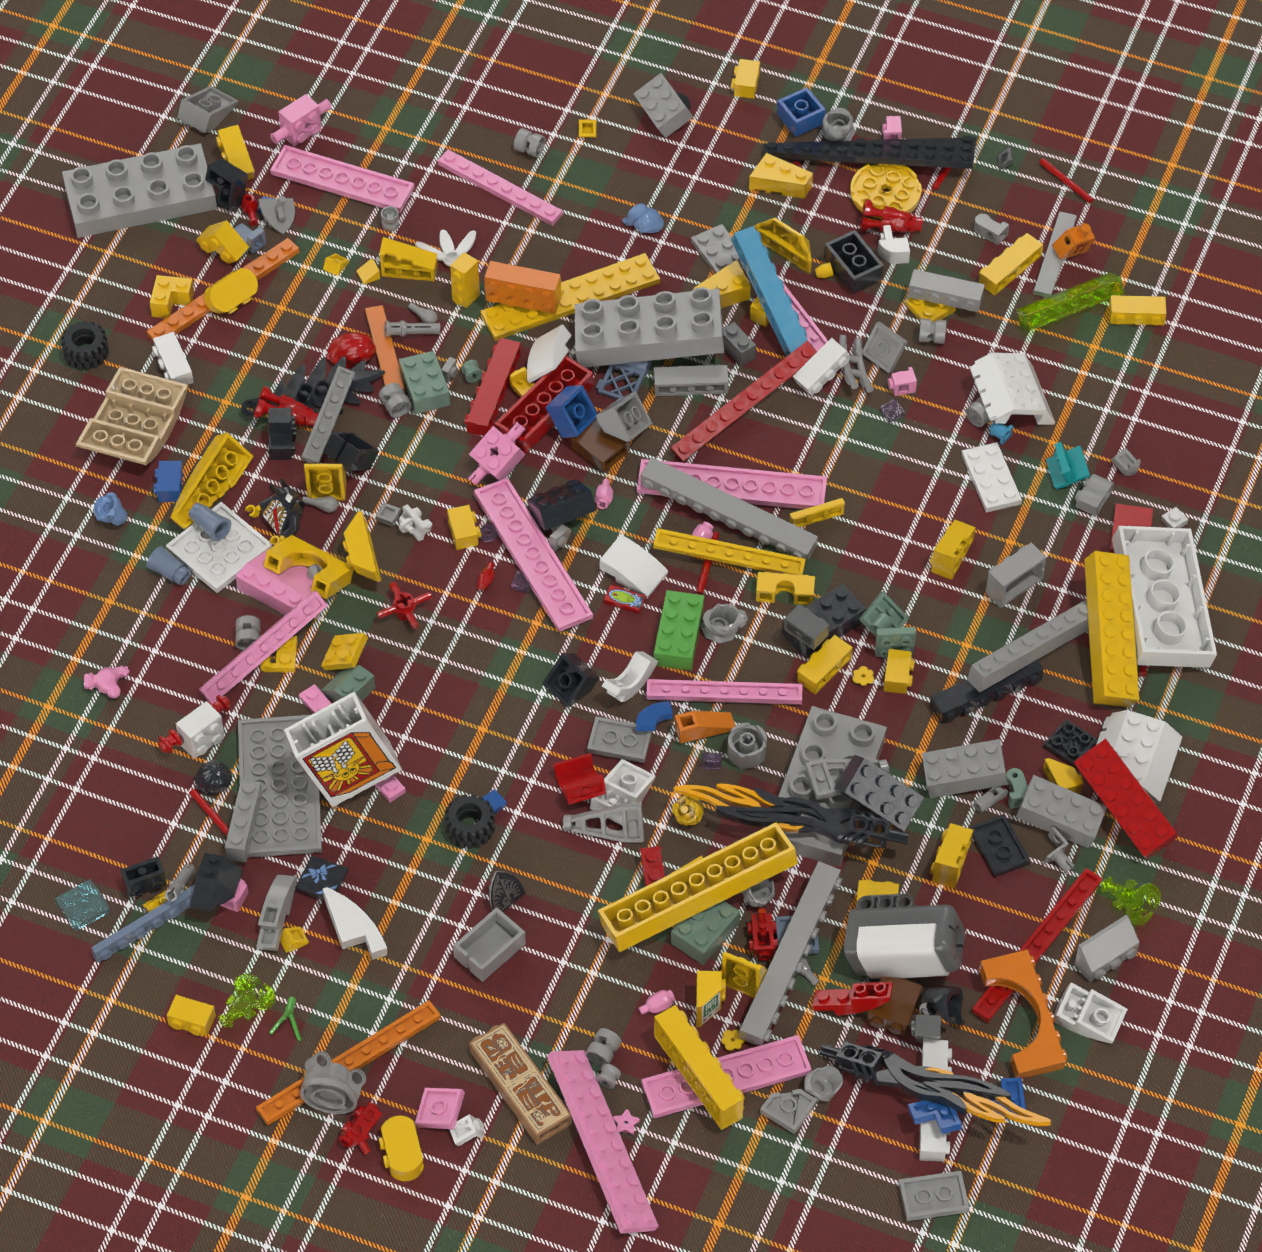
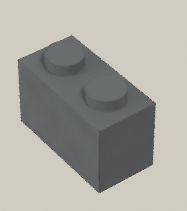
(738, 344)
(806, 626)
(926, 1028)

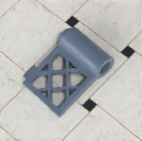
(634, 368)

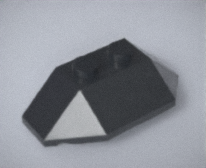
(215, 882)

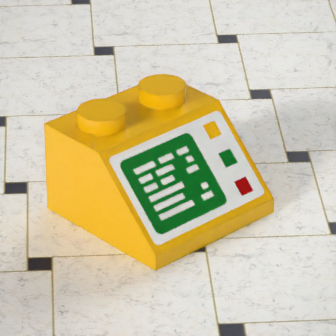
(710, 993)

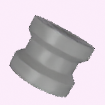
(608, 1076)

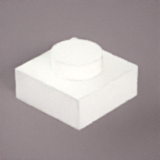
(1174, 518)

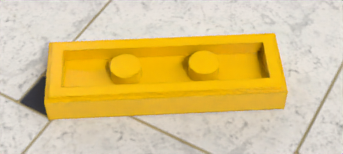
(817, 513)

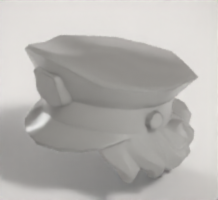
(838, 125)
(723, 622)

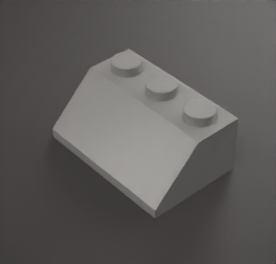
(624, 417)
(1107, 949)

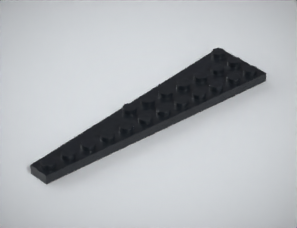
(911, 152)

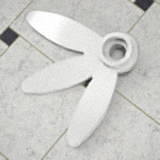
(449, 255)

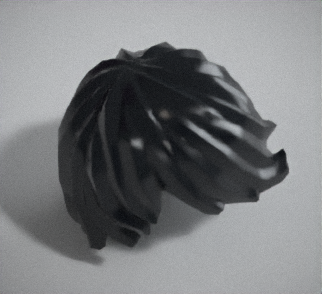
(213, 777)

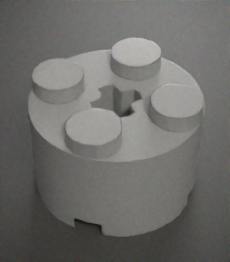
(747, 745)

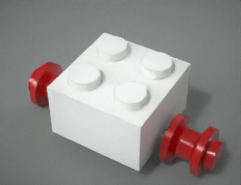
(198, 729)

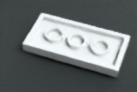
(991, 477)

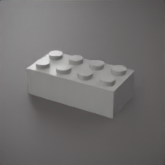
(964, 768)
(1054, 806)

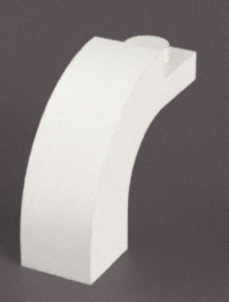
(632, 678)

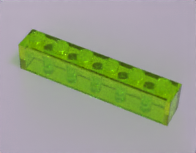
(1070, 301)

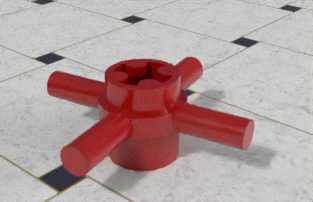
(404, 605)

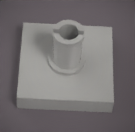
(884, 347)

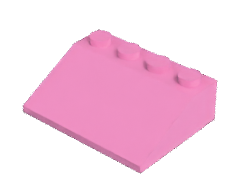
(275, 590)

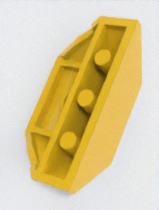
(786, 242)
(360, 548)

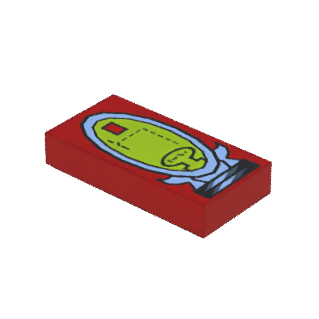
(624, 599)

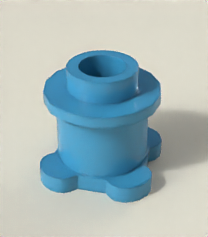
(1001, 431)

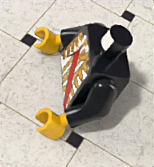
(281, 513)

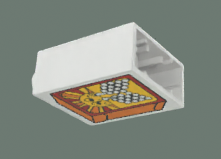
(343, 749)

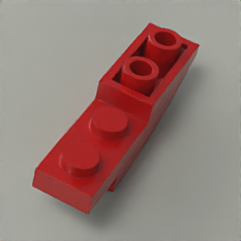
(652, 864)
(855, 1000)

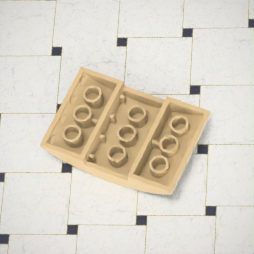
(134, 416)

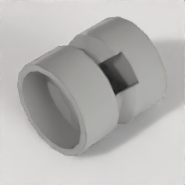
(531, 143)
(932, 331)
(395, 400)
(977, 413)
(246, 631)
(603, 1047)

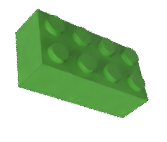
(679, 630)

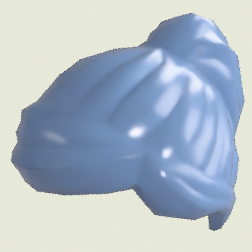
(644, 219)
(109, 509)

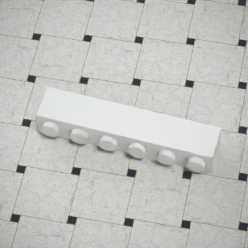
(933, 1143)

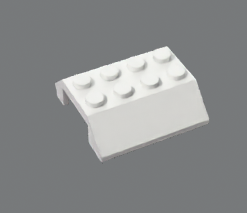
(1010, 387)
(1145, 746)

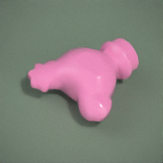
(106, 680)

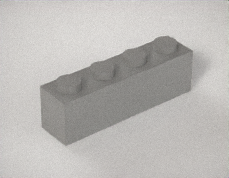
(946, 290)
(691, 380)
(243, 821)

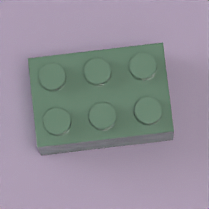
(424, 382)
(705, 931)

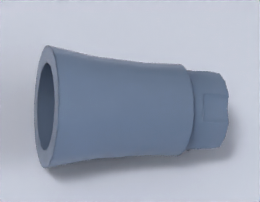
(211, 522)
(168, 566)

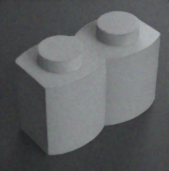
(1094, 494)

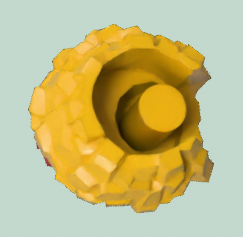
(687, 810)

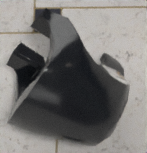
(944, 999)

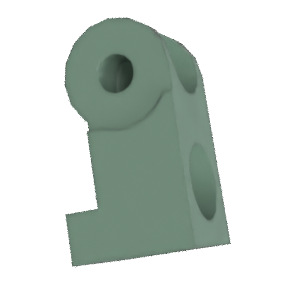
(1017, 787)

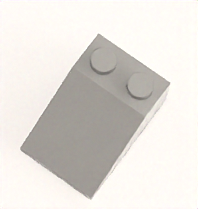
(206, 109)

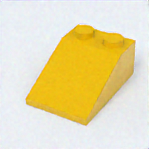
(326, 480)
(742, 974)

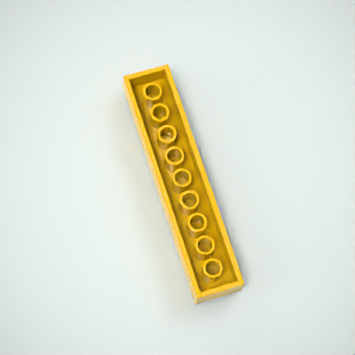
(697, 887)

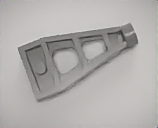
(821, 779)
(631, 818)

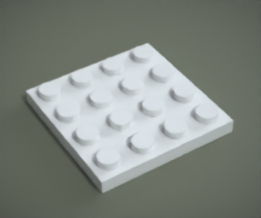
(220, 560)

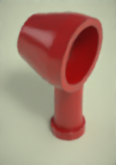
(249, 206)

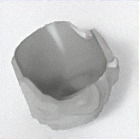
(760, 893)
(823, 1082)

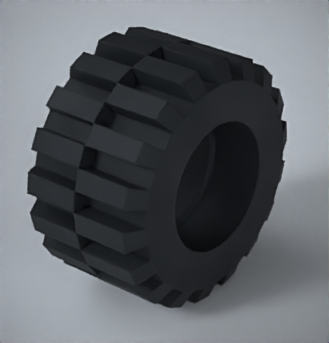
(89, 355)
(469, 808)

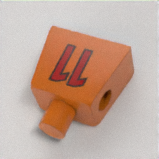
(1079, 239)

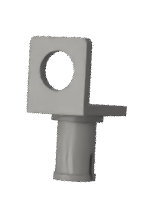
(1058, 854)

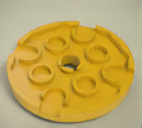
(899, 179)

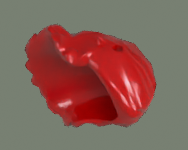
(353, 346)

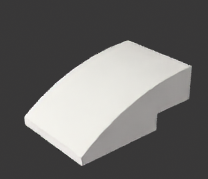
(547, 353)
(633, 566)
(623, 785)
(1089, 1014)

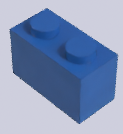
(169, 481)

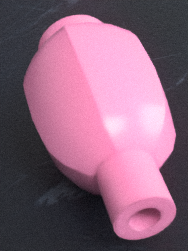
(603, 494)
(703, 530)
(658, 1002)

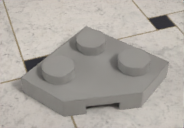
(789, 1108)

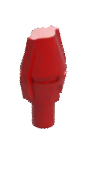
(486, 576)

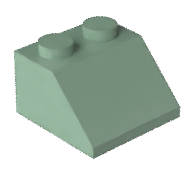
(350, 681)

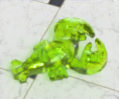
(1133, 899)
(246, 999)

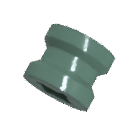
(471, 371)

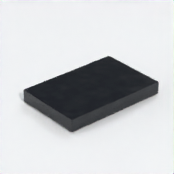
(999, 846)

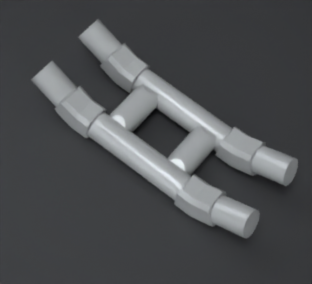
(855, 358)

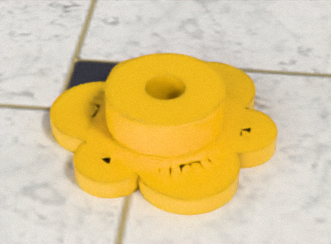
(863, 676)
(728, 1037)

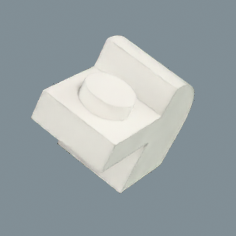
(893, 250)

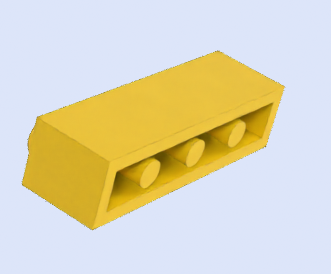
(1010, 263)

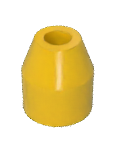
(824, 271)

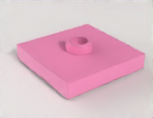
(439, 1108)

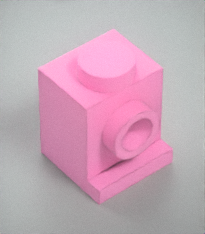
(892, 128)
(903, 382)
(236, 902)

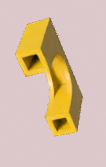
(297, 552)

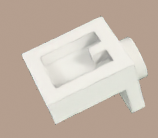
(467, 1129)

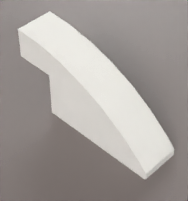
(353, 924)

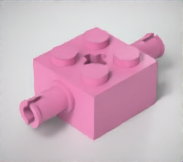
(300, 120)
(489, 446)

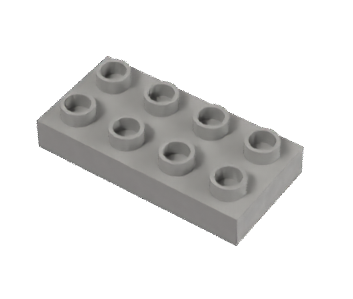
(139, 190)
(648, 327)
(828, 737)

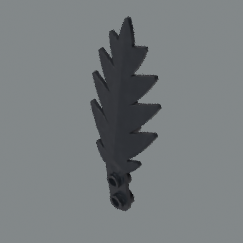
(316, 388)

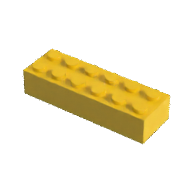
(699, 1067)

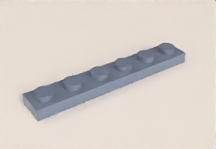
(142, 926)

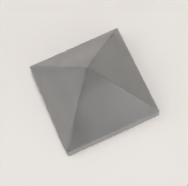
(1005, 158)

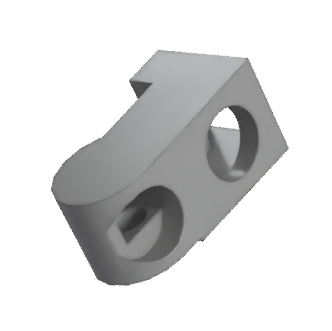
(990, 229)

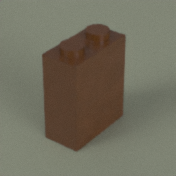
(599, 447)
(899, 1011)

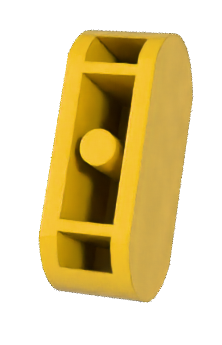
(231, 291)
(401, 1148)

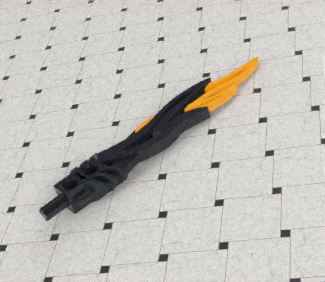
(788, 812)
(937, 1084)

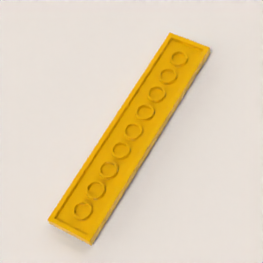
(600, 284)

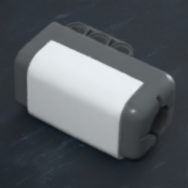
(903, 940)

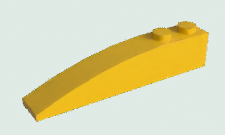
(212, 476)

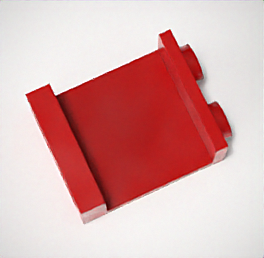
(579, 779)

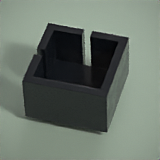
(350, 451)

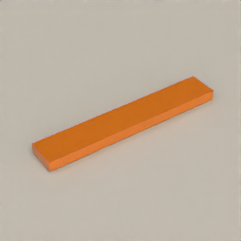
(384, 346)

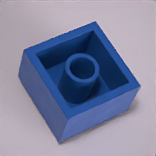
(800, 111)
(572, 411)

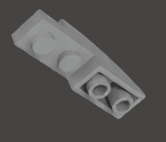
(274, 911)

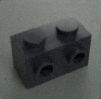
(143, 877)

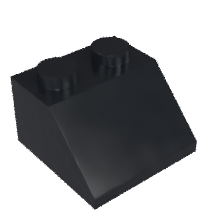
(570, 679)

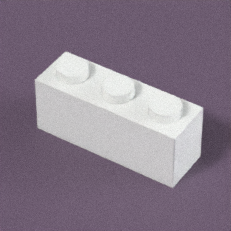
(172, 359)
(822, 367)

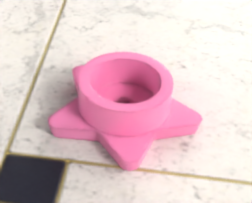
(626, 1128)

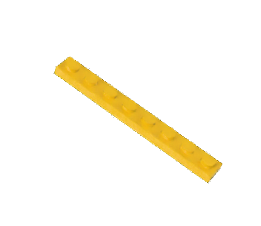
(728, 553)

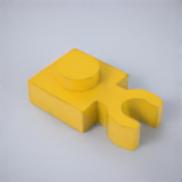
(157, 901)

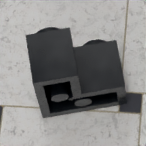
(229, 180)
(281, 433)

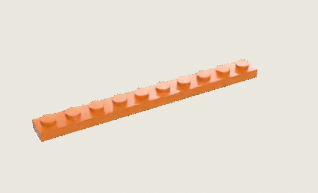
(197, 308)
(356, 1057)

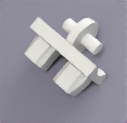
(411, 521)

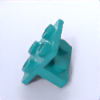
(1067, 466)

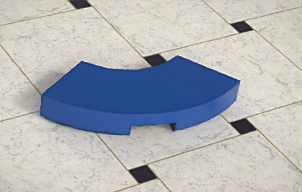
(652, 715)

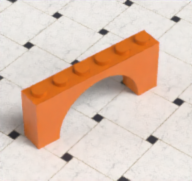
(1018, 973)

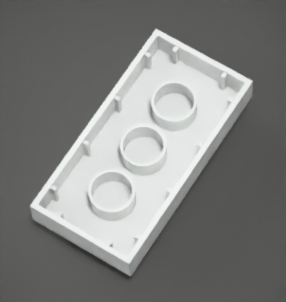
(1167, 597)

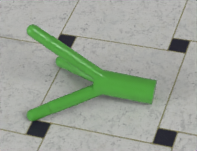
(288, 1013)

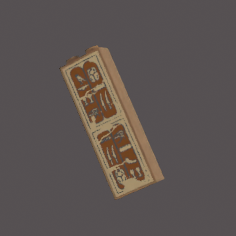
(520, 1083)

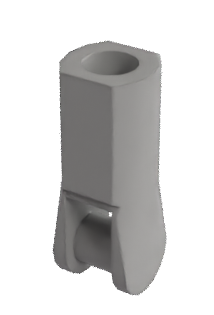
(989, 798)

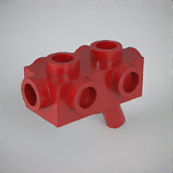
(762, 932)
(356, 1131)

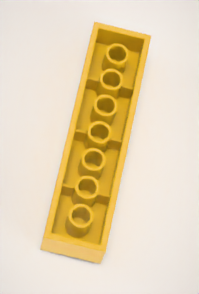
(1111, 629)

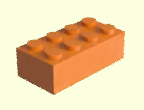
(522, 287)

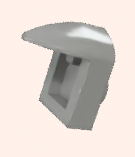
(1126, 463)
(559, 537)

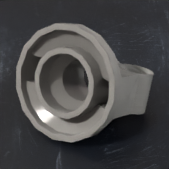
(331, 1085)

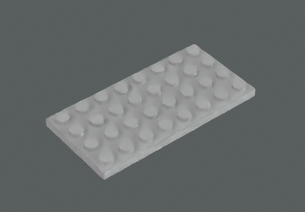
(290, 799)

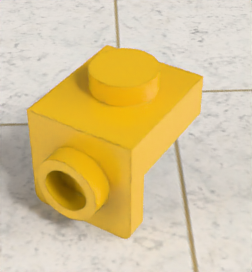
(519, 382)

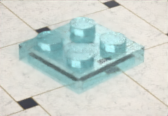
(82, 904)

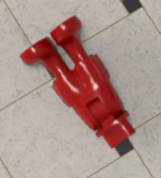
(898, 220)
(301, 411)

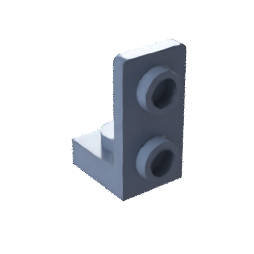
(254, 239)

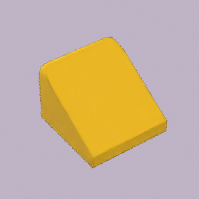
(587, 128)
(335, 264)
(369, 272)
(293, 939)

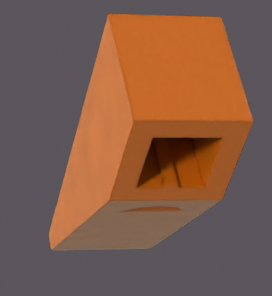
(702, 724)

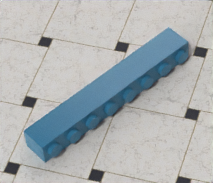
(769, 289)

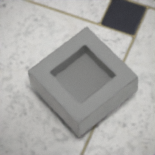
(449, 369)
(388, 514)

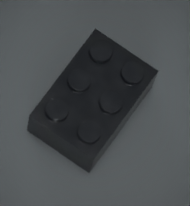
(854, 261)
(561, 504)

